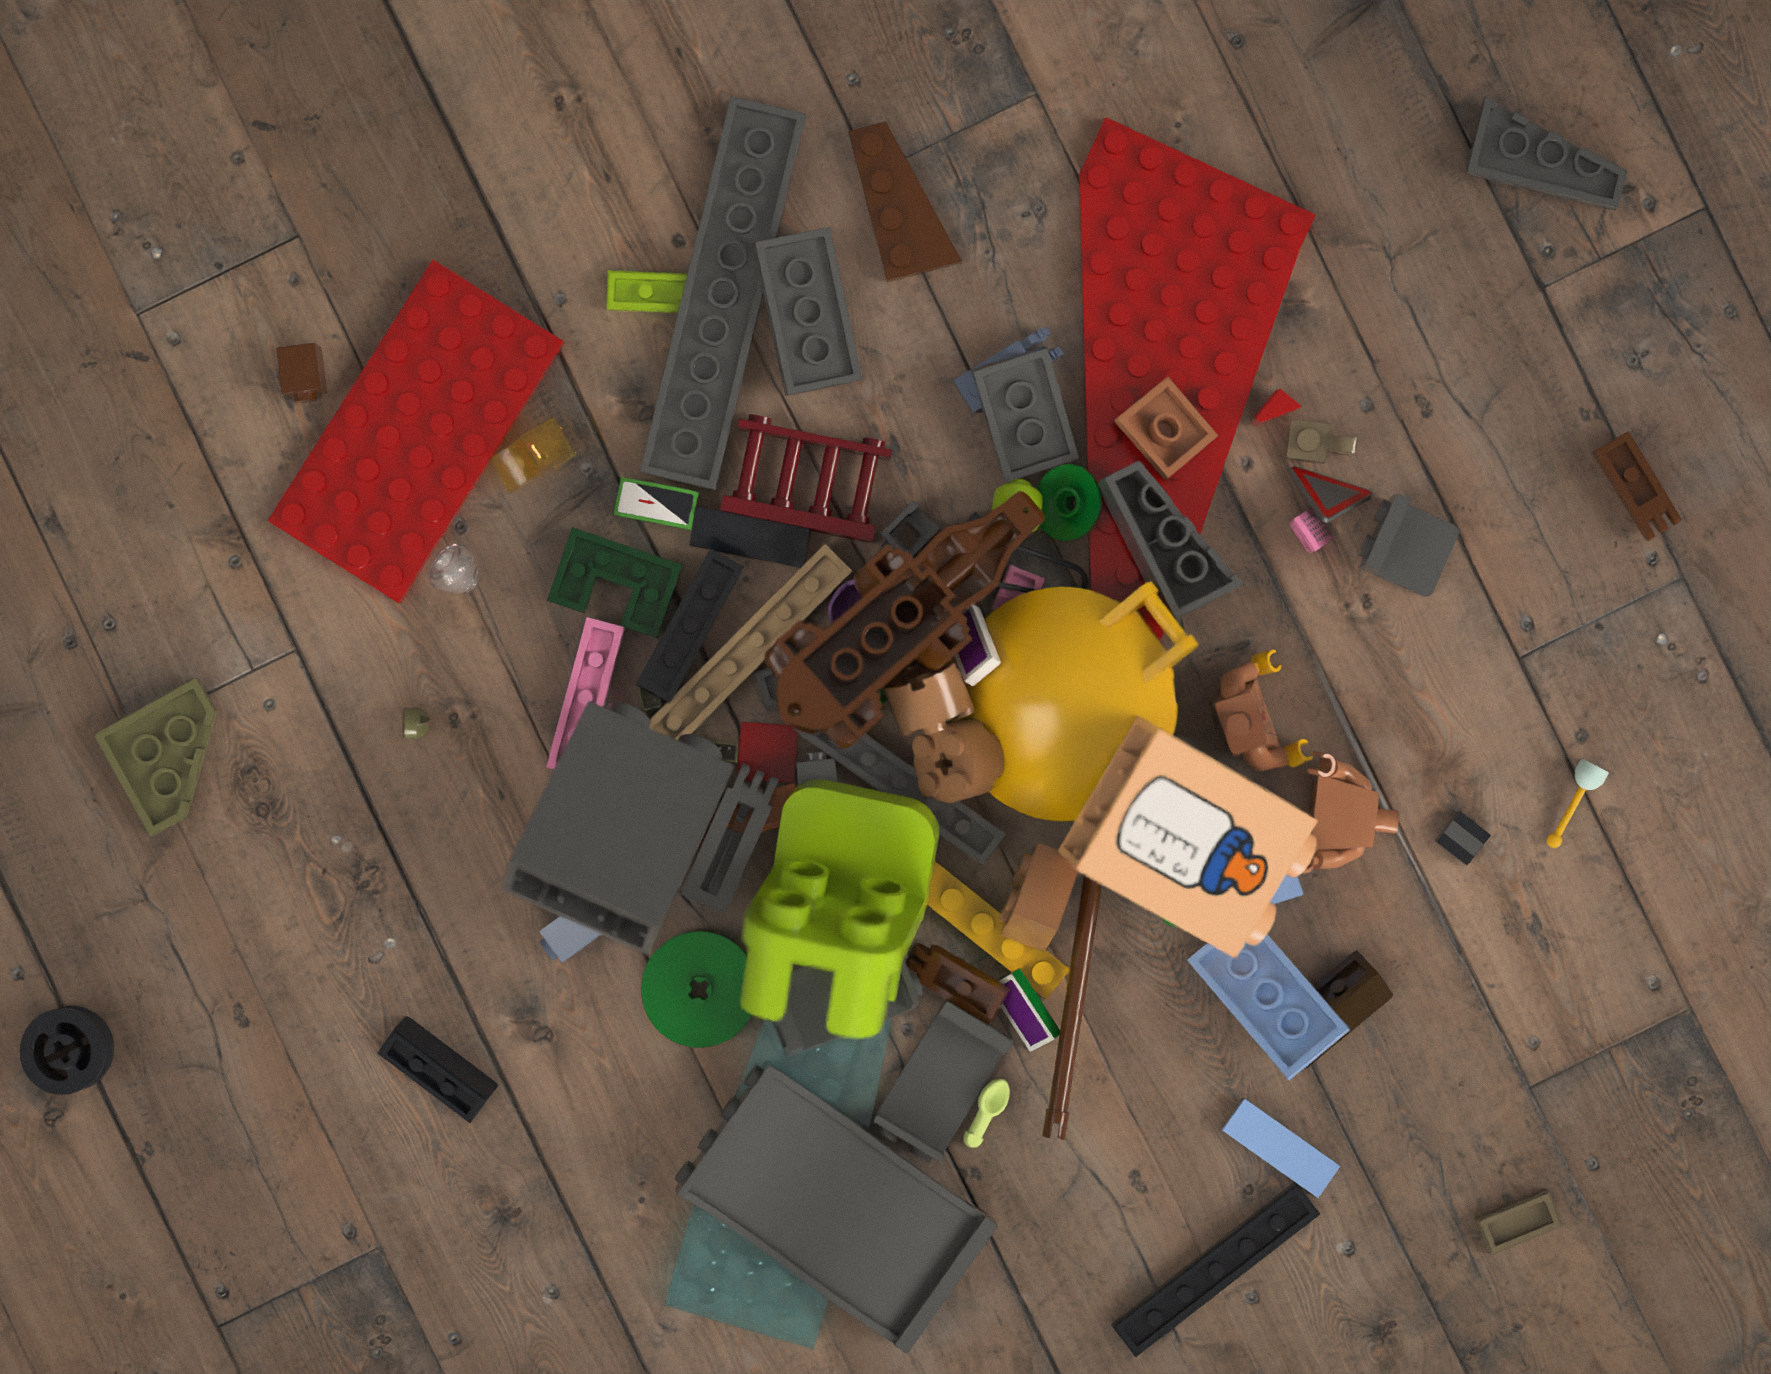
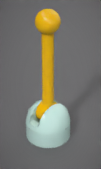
(1588, 778)

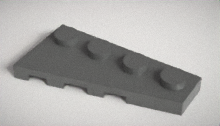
(1529, 157)

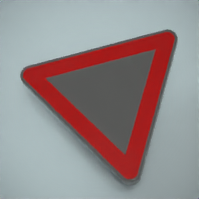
(1328, 495)

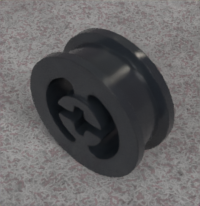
(79, 1073)

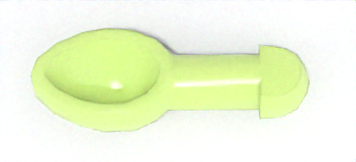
(991, 1103)

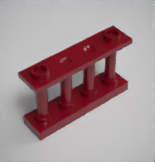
(819, 515)

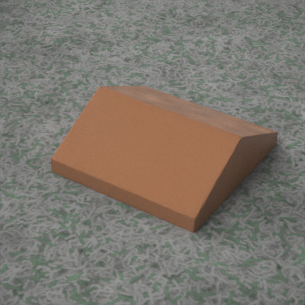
(1166, 428)

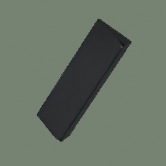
(749, 537)
(438, 1068)

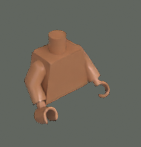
(1344, 813)

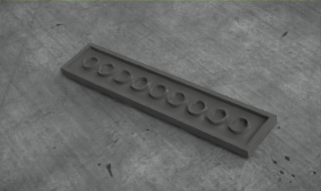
(722, 294)

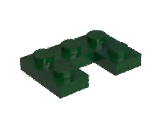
(648, 575)

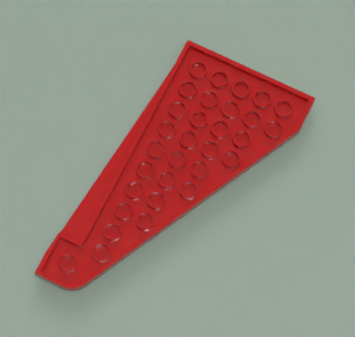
(1176, 286)

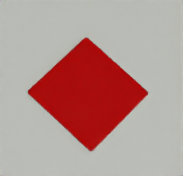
(768, 749)

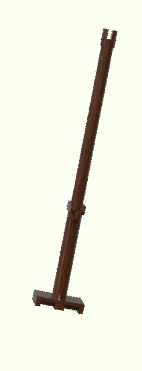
(1073, 1009)

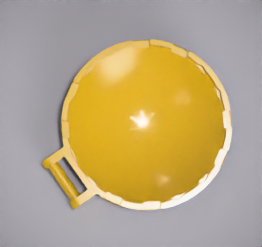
(1071, 689)

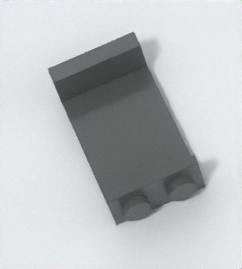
(809, 1002)
(941, 1081)

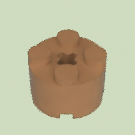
(928, 698)
(957, 761)

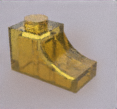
(533, 455)

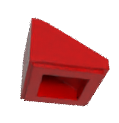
(1276, 406)

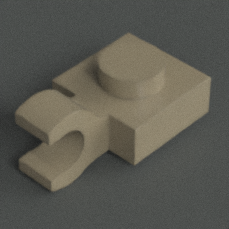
(1311, 441)

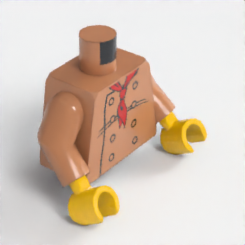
(1247, 718)

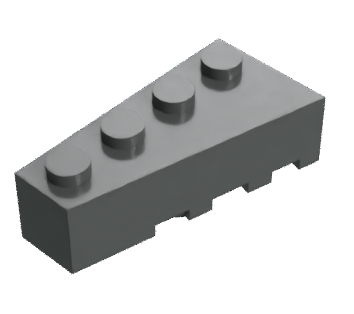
(1165, 542)

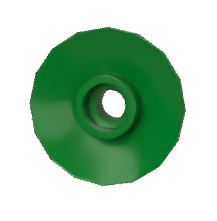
(1058, 490)

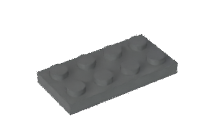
(807, 311)

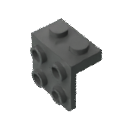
(1408, 546)

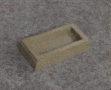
(1518, 1222)

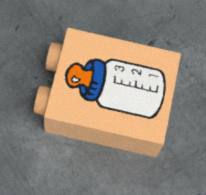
(1189, 838)

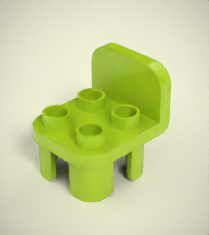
(842, 899)

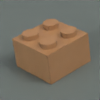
(1041, 896)

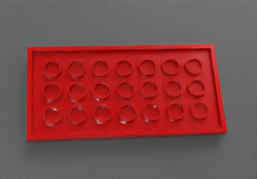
(416, 431)

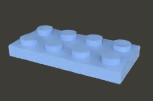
(1271, 1002)

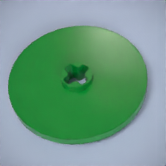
(668, 989)

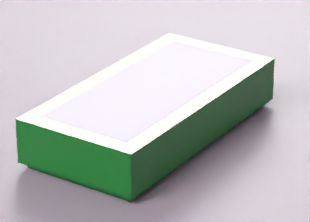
(1027, 1012)

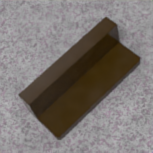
(1353, 992)

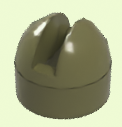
(413, 723)

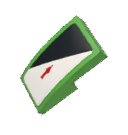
(655, 503)

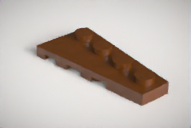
(901, 215)

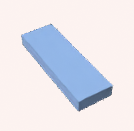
(1280, 1147)

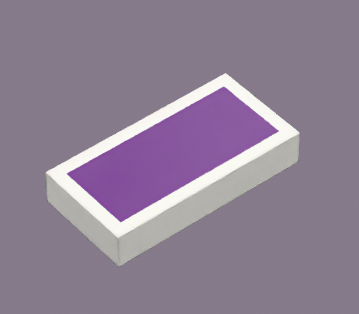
(980, 654)

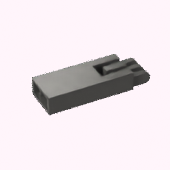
(725, 850)

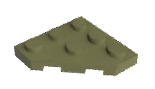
(162, 753)

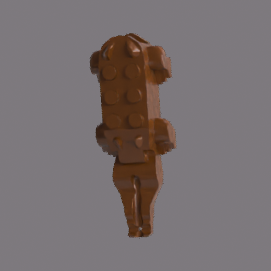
(905, 615)

